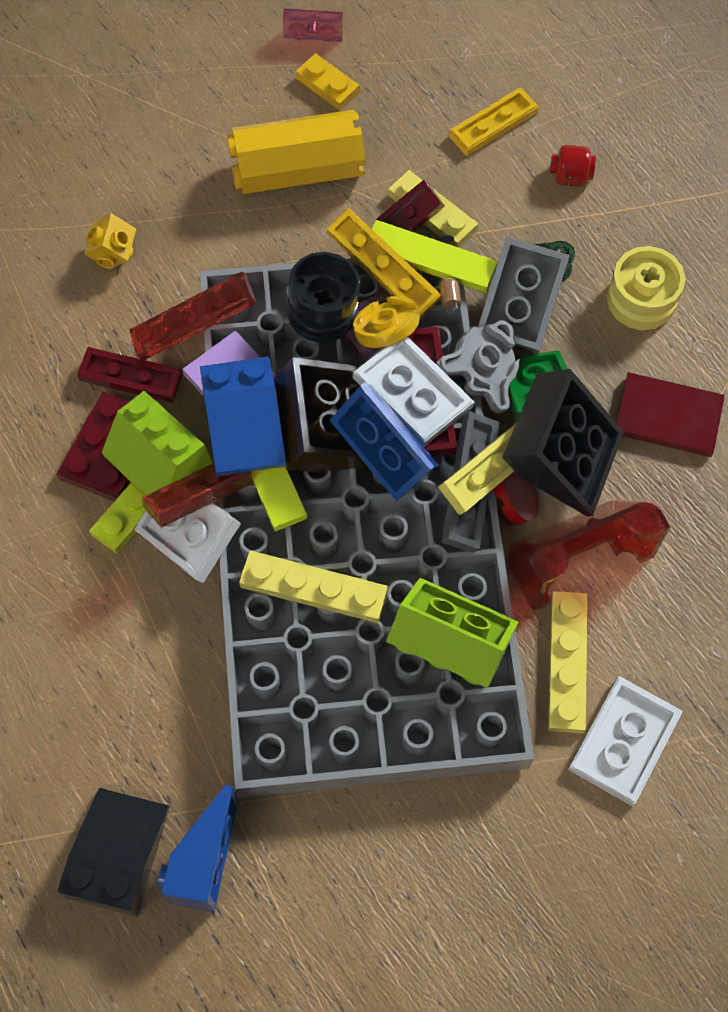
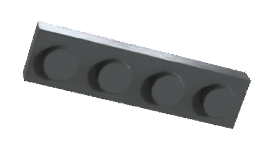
(466, 529)

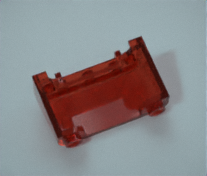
(545, 554)

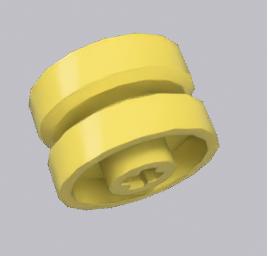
(645, 288)

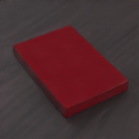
(670, 414)

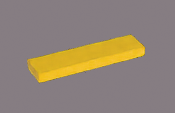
(382, 261)

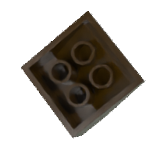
(307, 400)

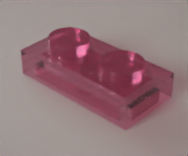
(313, 25)

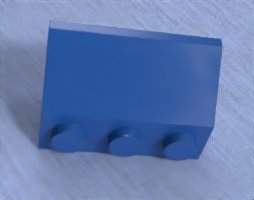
(383, 441)

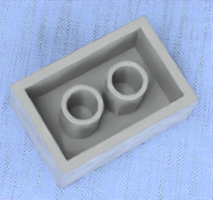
(524, 291)

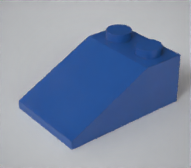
(242, 416)
(199, 859)

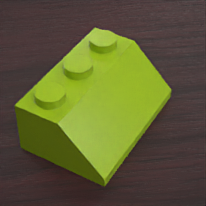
(152, 446)
(452, 632)

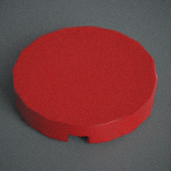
(519, 499)

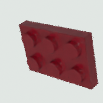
(85, 463)

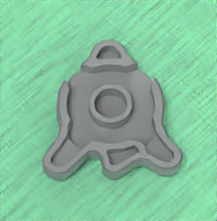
(486, 362)

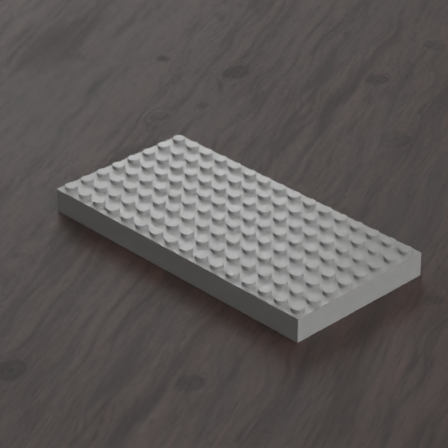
(323, 692)

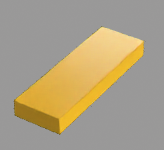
(493, 121)

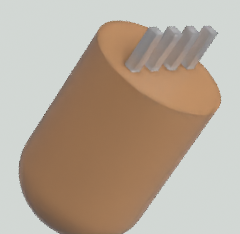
(450, 294)

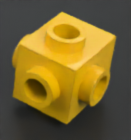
(110, 241)

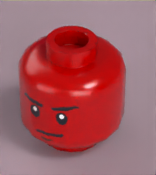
(573, 165)

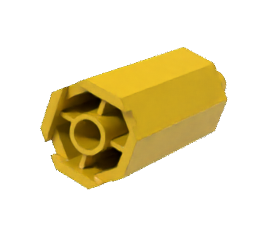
(296, 152)

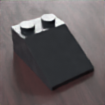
(114, 852)

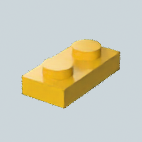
(327, 81)

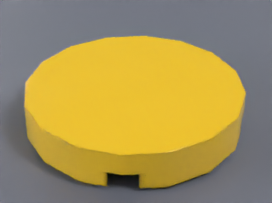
(386, 323)

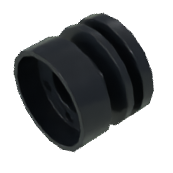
(323, 296)

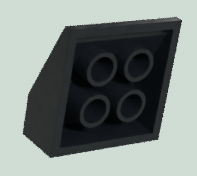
(564, 441)

